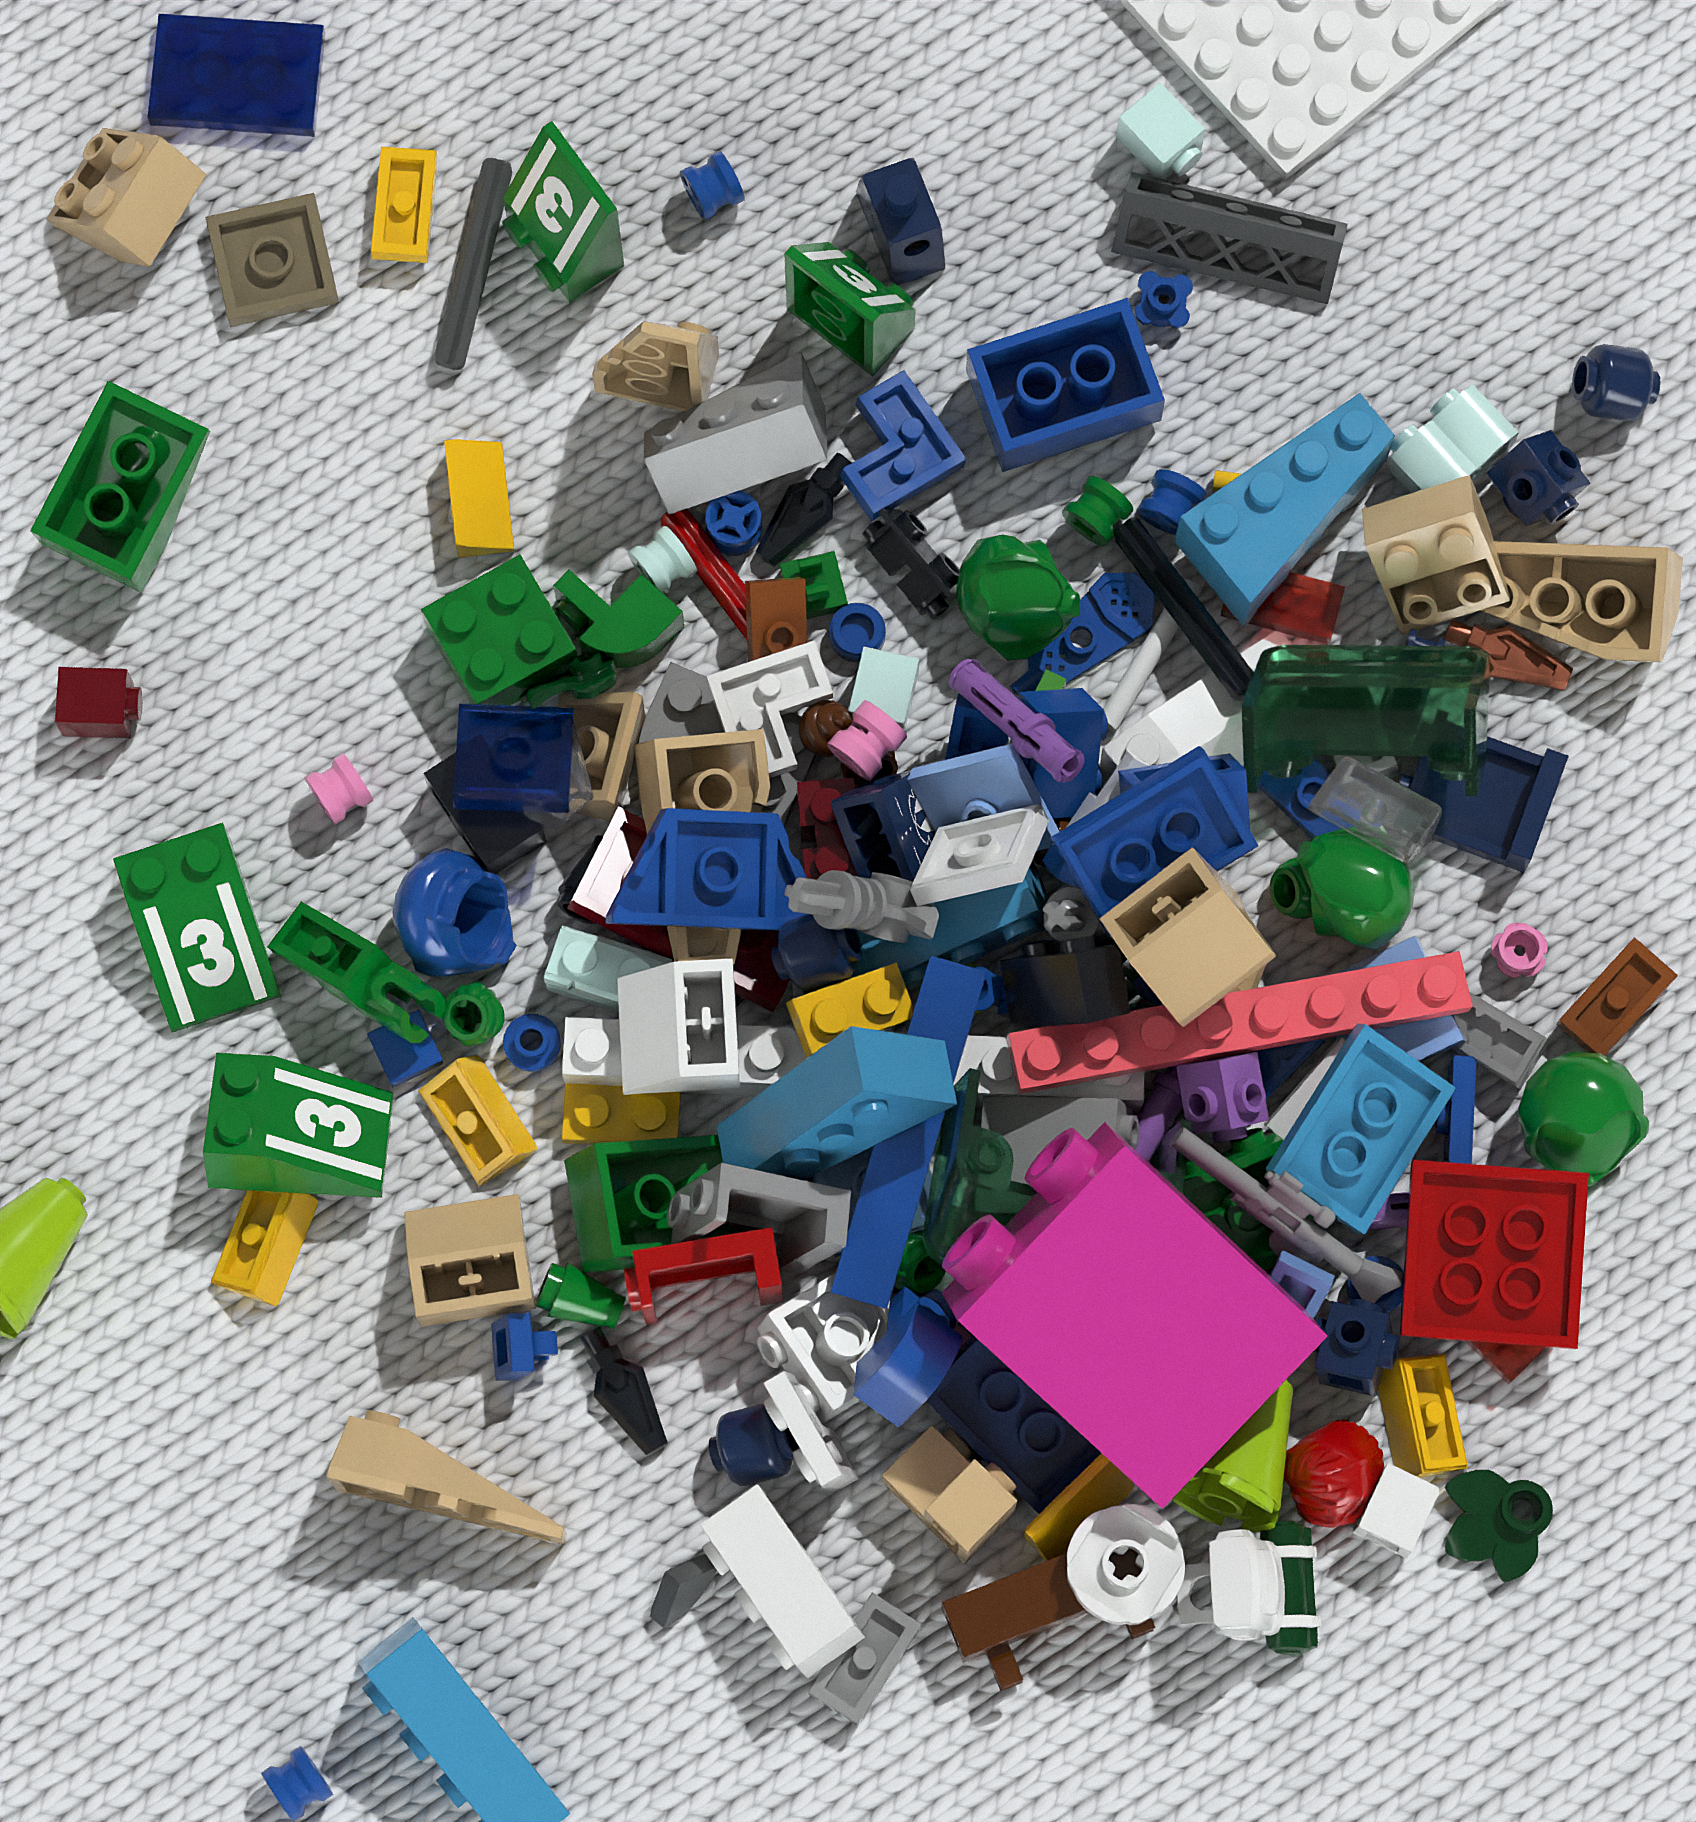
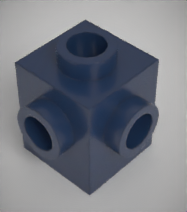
(1539, 479)
(1356, 1347)

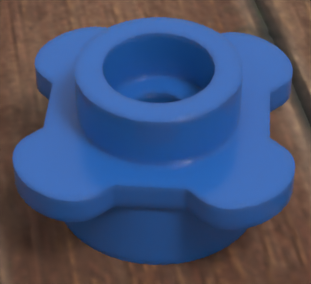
(1163, 315)

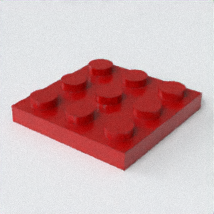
(1494, 1254)

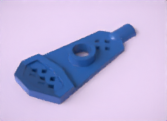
(1103, 622)

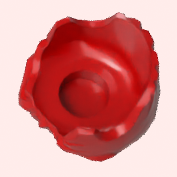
(1333, 1473)

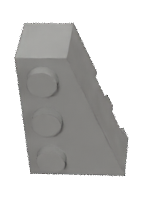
(739, 437)

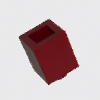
(96, 702)

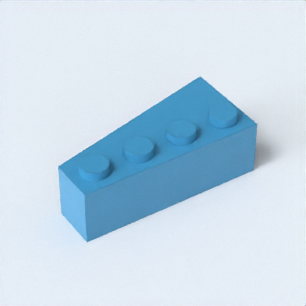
(1278, 509)
(456, 1730)

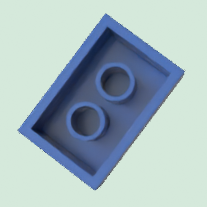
(1065, 385)

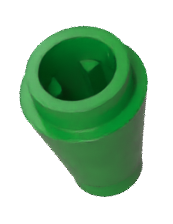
(578, 1297)

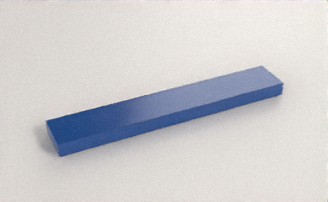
(902, 1161)

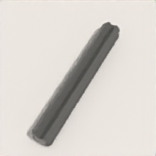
(473, 264)

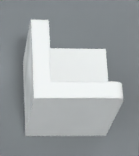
(1397, 1510)

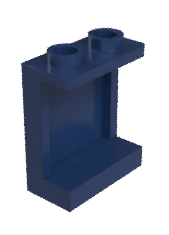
(1509, 807)

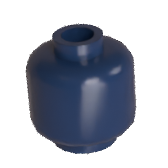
(1615, 382)
(815, 955)
(751, 1446)

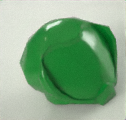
(1014, 596)
(1355, 889)
(1582, 1114)

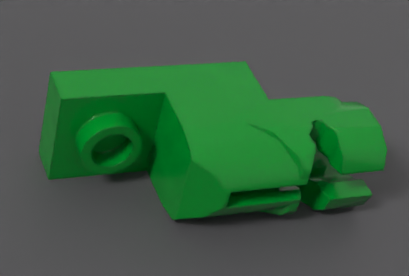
(355, 971)

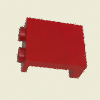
(704, 1261)

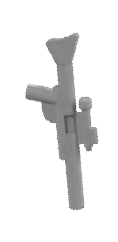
(1285, 1212)

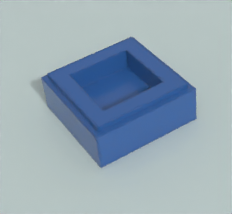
(405, 1059)

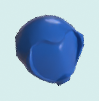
(453, 915)

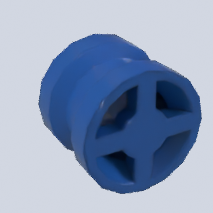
(712, 185)
(1169, 500)
(730, 513)
(297, 1783)

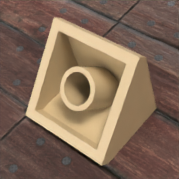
(607, 735)

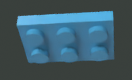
(1361, 1127)

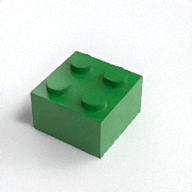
(499, 634)

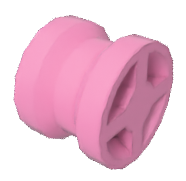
(339, 789)

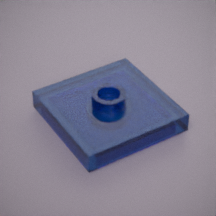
(513, 758)

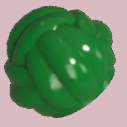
(1291, 891)
(473, 1014)
(917, 1268)

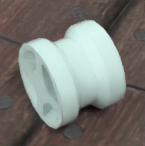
(662, 560)

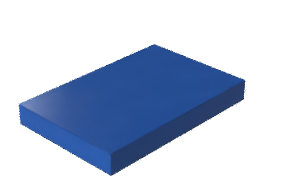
(1150, 828)

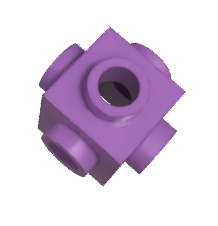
(1223, 1095)

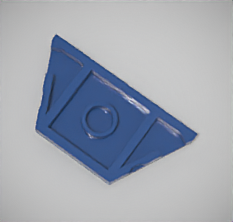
(710, 873)

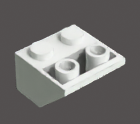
(679, 1028)

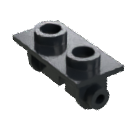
(903, 543)

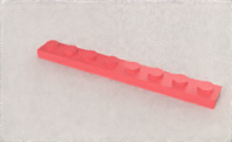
(1240, 1023)

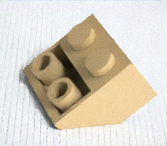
(126, 195)
(1434, 554)
(1188, 936)
(468, 1260)

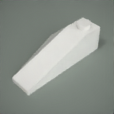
(1195, 717)

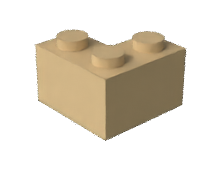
(950, 1494)

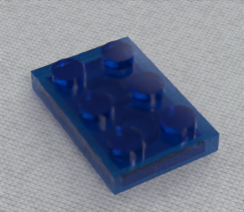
(236, 75)

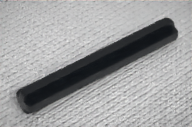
(1184, 607)

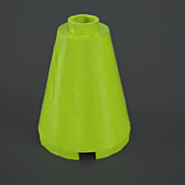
(33, 1242)
(1247, 1471)

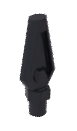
(802, 512)
(624, 1392)

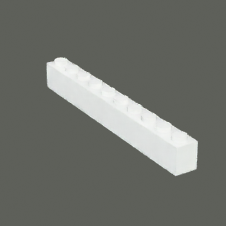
(769, 1053)

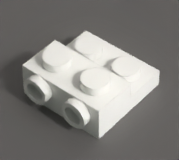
(820, 1342)

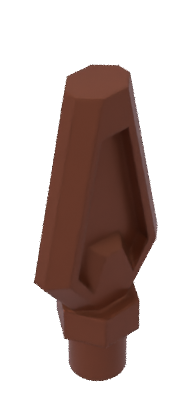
(1512, 655)

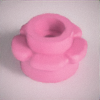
(1519, 935)

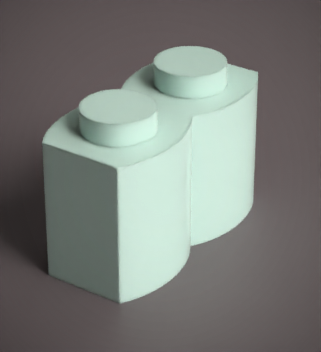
(1456, 443)

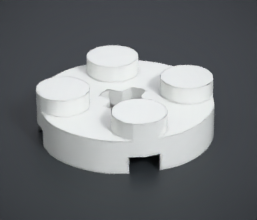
(1159, 1557)

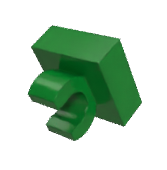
(822, 582)

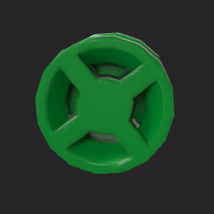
(1097, 510)

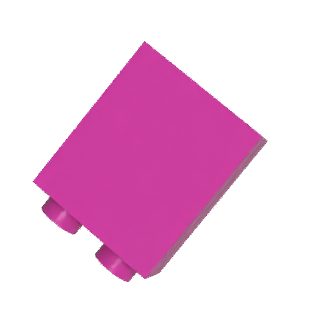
(1127, 1310)

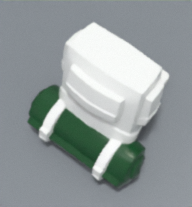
(1259, 1588)

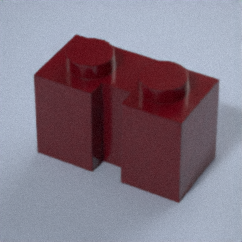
(820, 826)

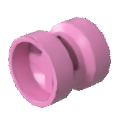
(867, 740)

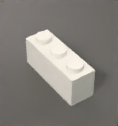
(779, 1583)

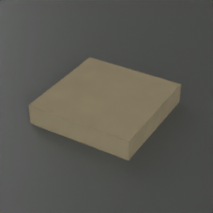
(272, 259)

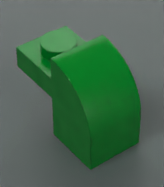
(629, 629)

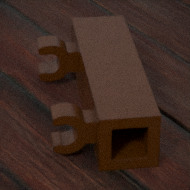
(1021, 1607)

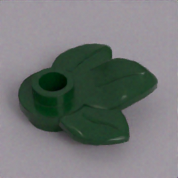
(586, 678)
(1488, 1525)

